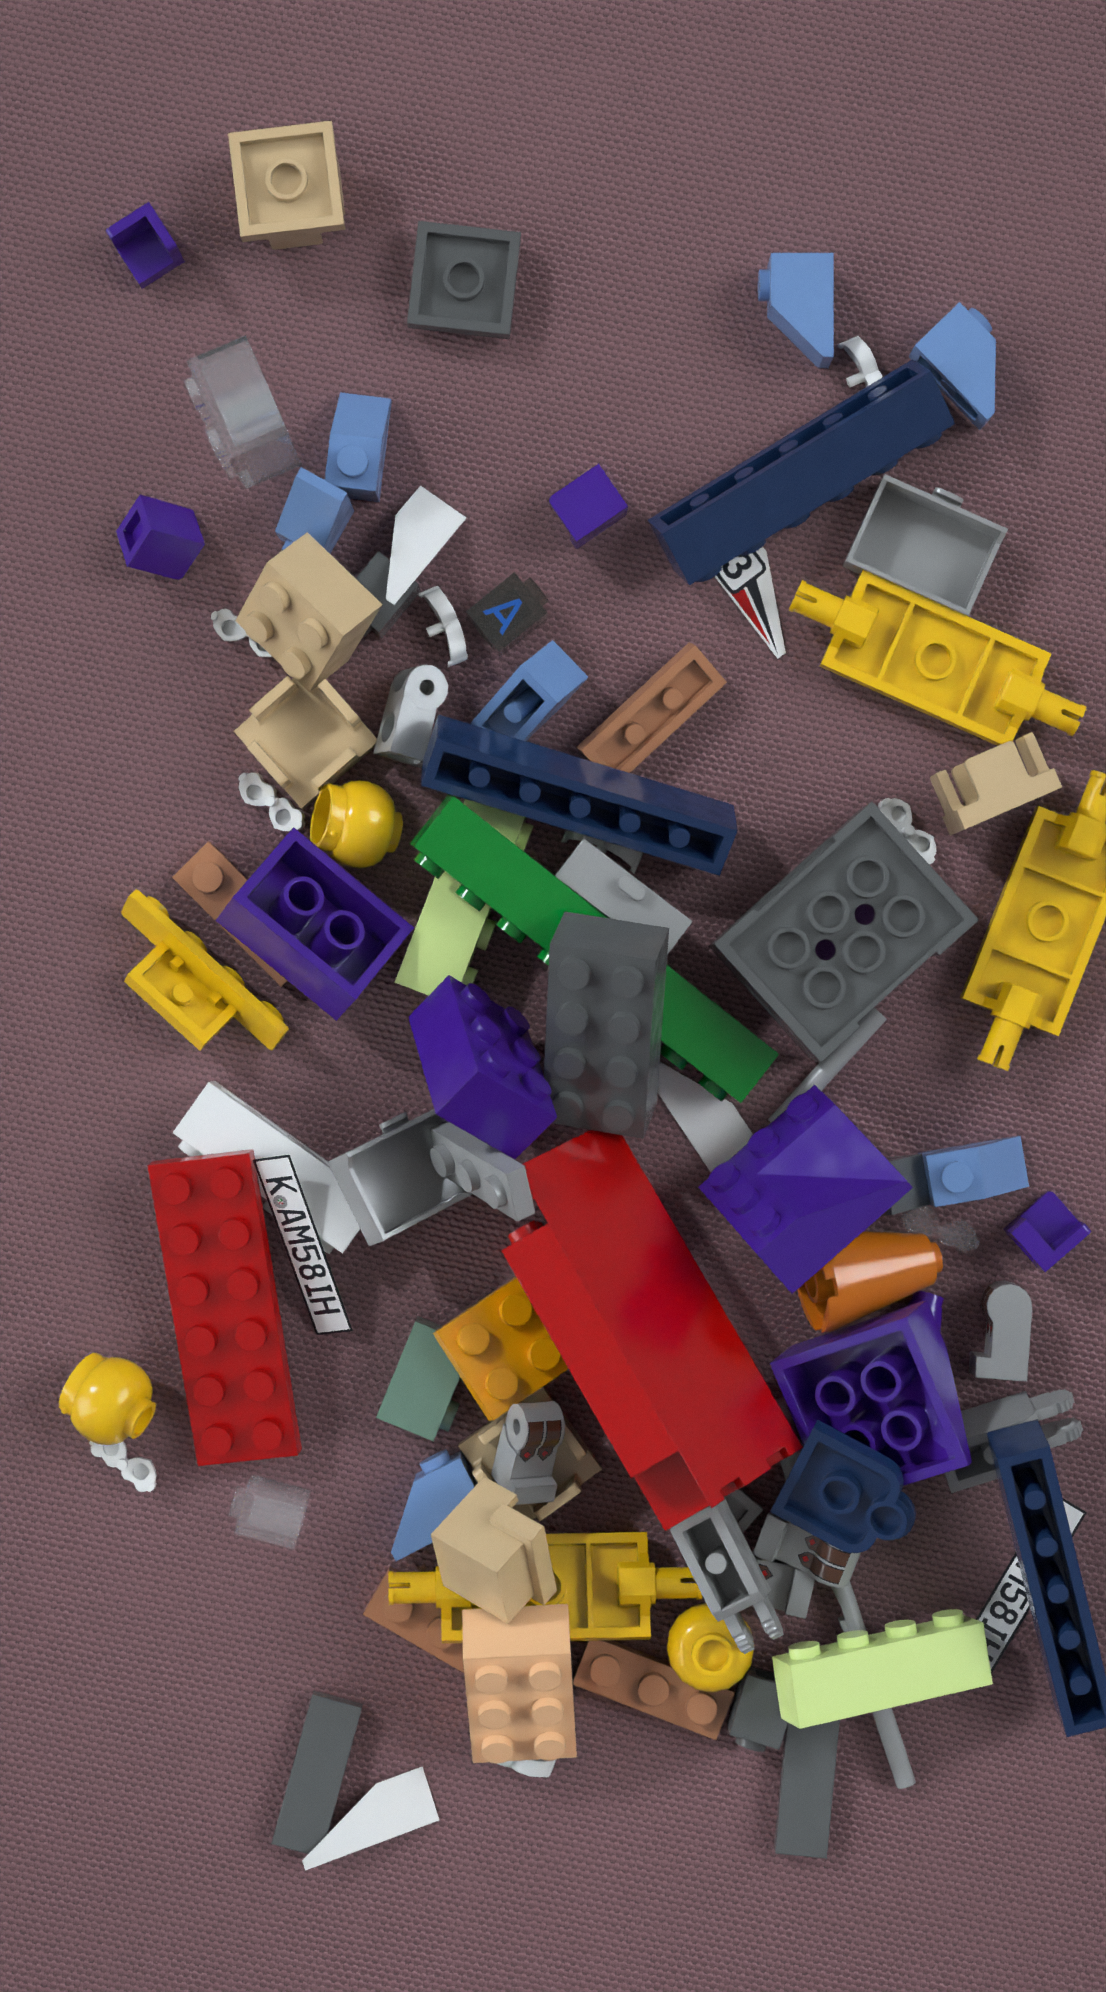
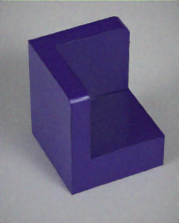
(145, 245)
(588, 505)
(160, 537)
(1046, 1231)

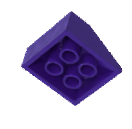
(804, 1188)
(882, 1386)

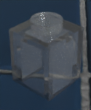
(270, 1511)

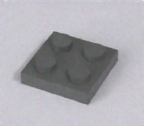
(464, 280)

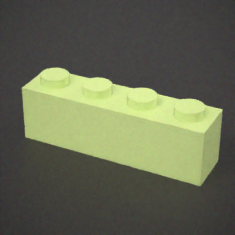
(449, 925)
(881, 1668)

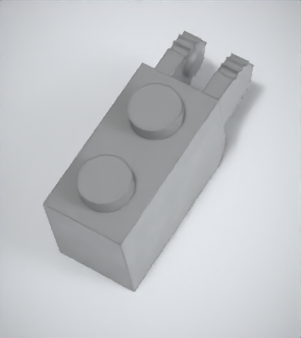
(1003, 1414)
(726, 1572)

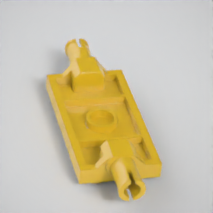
(935, 659)
(1043, 925)
(598, 1576)

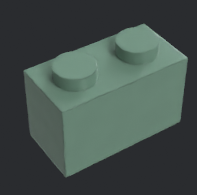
(421, 1385)

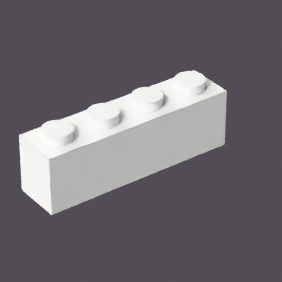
(227, 1124)

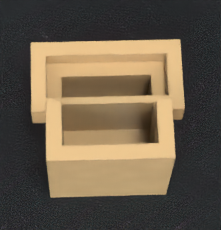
(494, 1553)

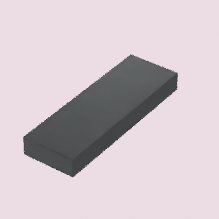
(317, 1772)
(806, 1790)

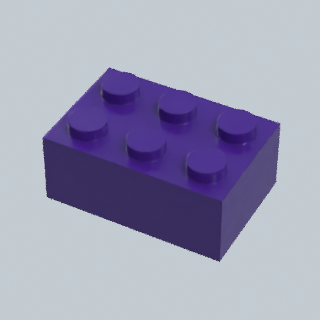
(314, 924)
(482, 1067)

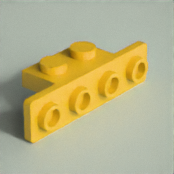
(190, 984)

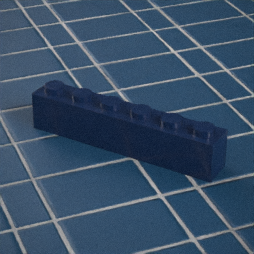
(802, 472)
(578, 795)
(1051, 1575)

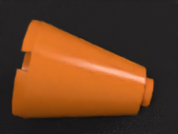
(868, 1277)

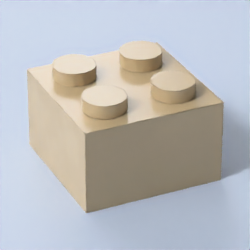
(308, 612)

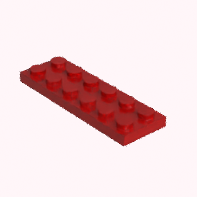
(225, 1307)

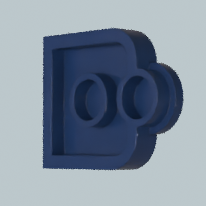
(845, 1493)

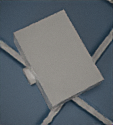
(925, 544)
(618, 892)
(393, 1178)

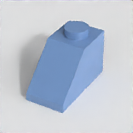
(802, 301)
(962, 361)
(358, 445)
(316, 509)
(532, 694)
(974, 1171)
(433, 1496)

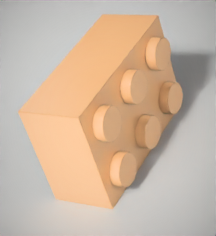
(519, 1685)

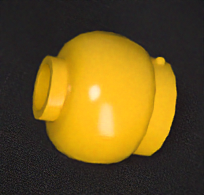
(355, 823)
(108, 1399)
(705, 1651)

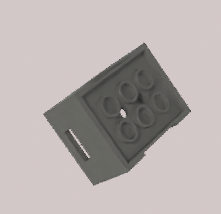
(777, 937)

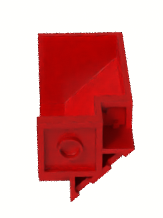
(644, 1330)

